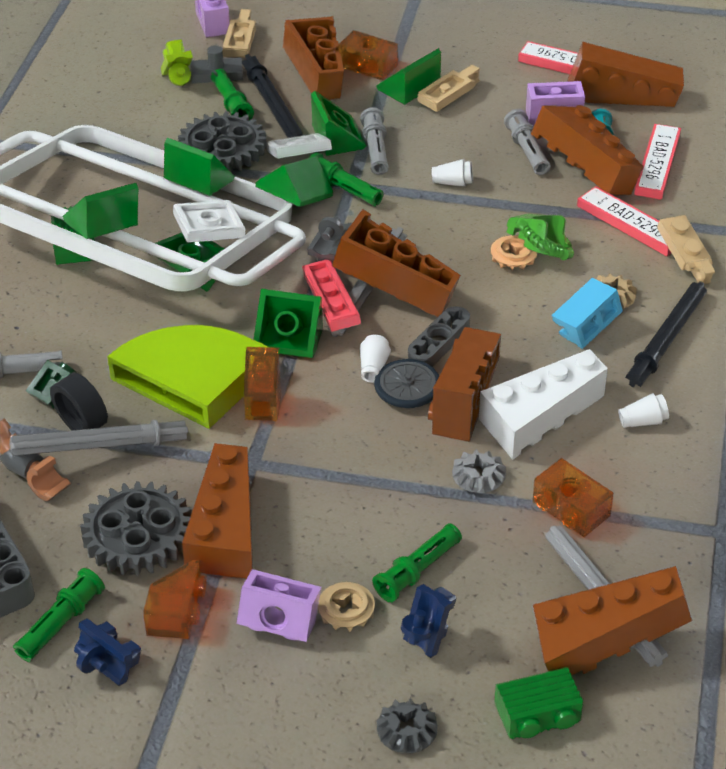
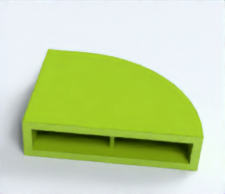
(185, 369)

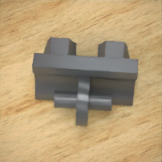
(327, 239)

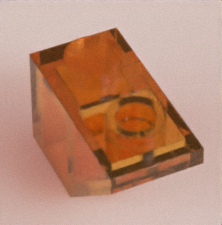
(262, 384)
(173, 602)

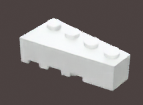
(541, 400)

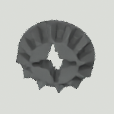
(407, 739)

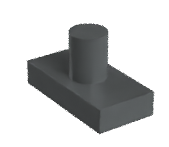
(202, 69)

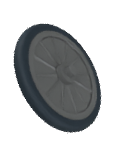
(406, 383)

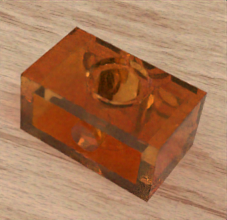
(368, 55)
(572, 497)

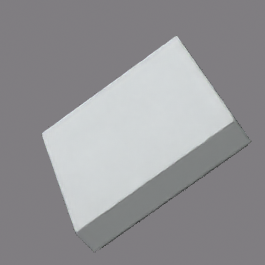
(298, 145)
(208, 221)

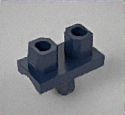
(428, 618)
(102, 651)

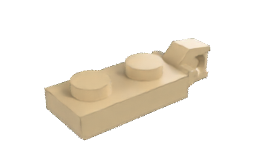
(239, 35)
(449, 88)
(686, 247)

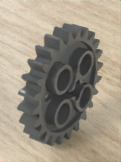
(229, 138)
(136, 528)

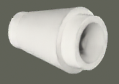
(453, 173)
(374, 354)
(644, 412)

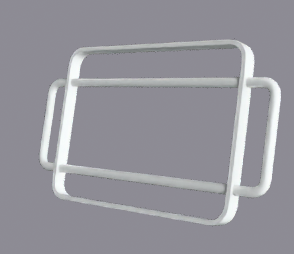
(122, 261)

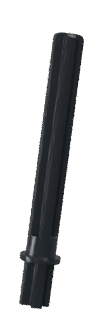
(258, 75)
(647, 361)

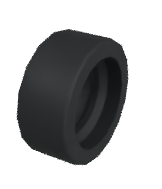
(78, 403)

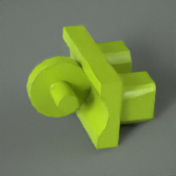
(176, 63)

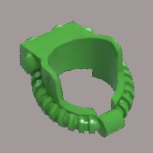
(542, 234)

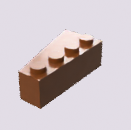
(315, 54)
(625, 78)
(589, 147)
(394, 265)
(460, 382)
(221, 516)
(609, 619)

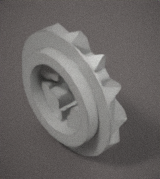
(468, 478)

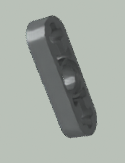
(439, 327)

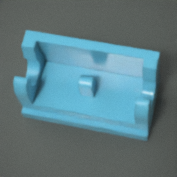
(588, 312)

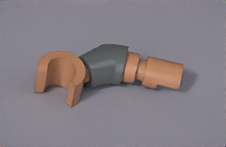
(37, 470)

